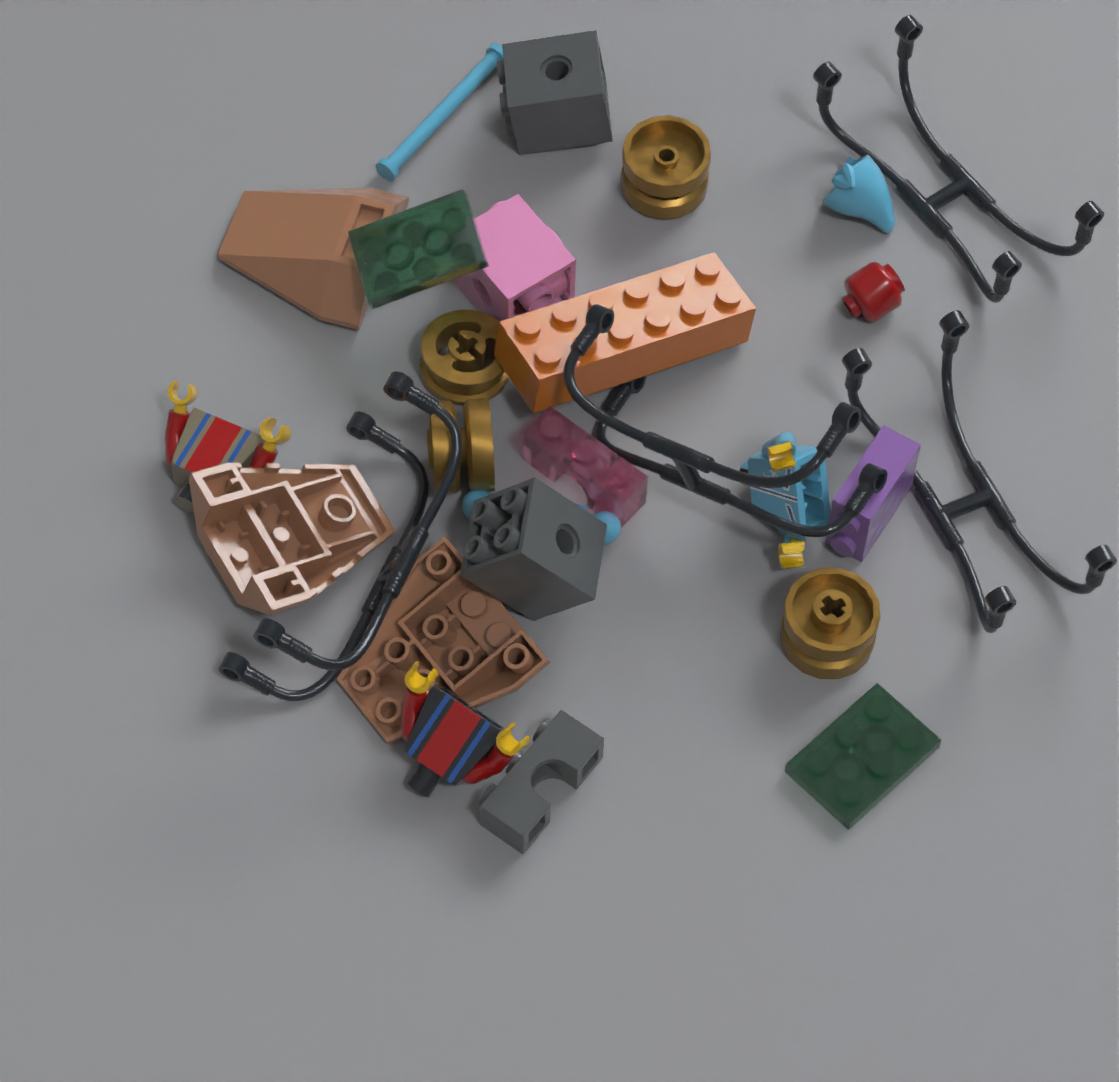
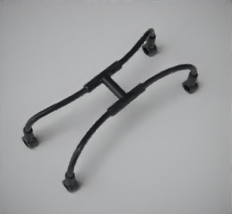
(1006, 264)
(688, 461)
(394, 571)
(1000, 599)

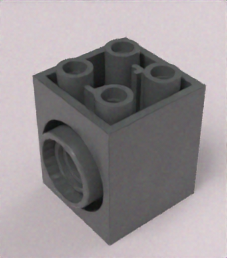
(554, 93)
(533, 549)

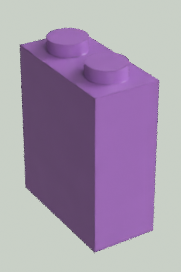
(899, 458)

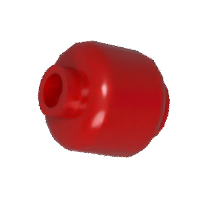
(873, 292)

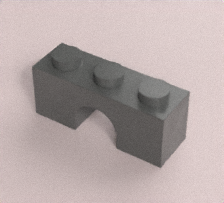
(559, 751)

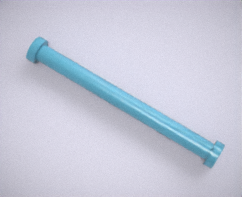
(389, 167)

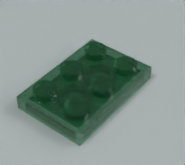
(418, 248)
(862, 756)

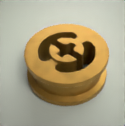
(460, 373)

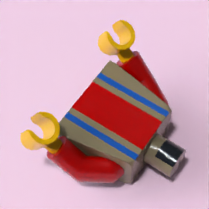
(204, 441)

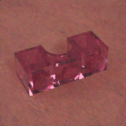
(560, 446)

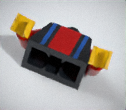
(451, 736)

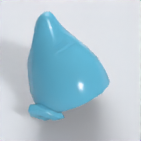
(862, 193)

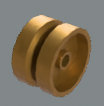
(665, 167)
(476, 446)
(830, 623)

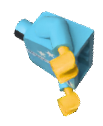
(799, 503)

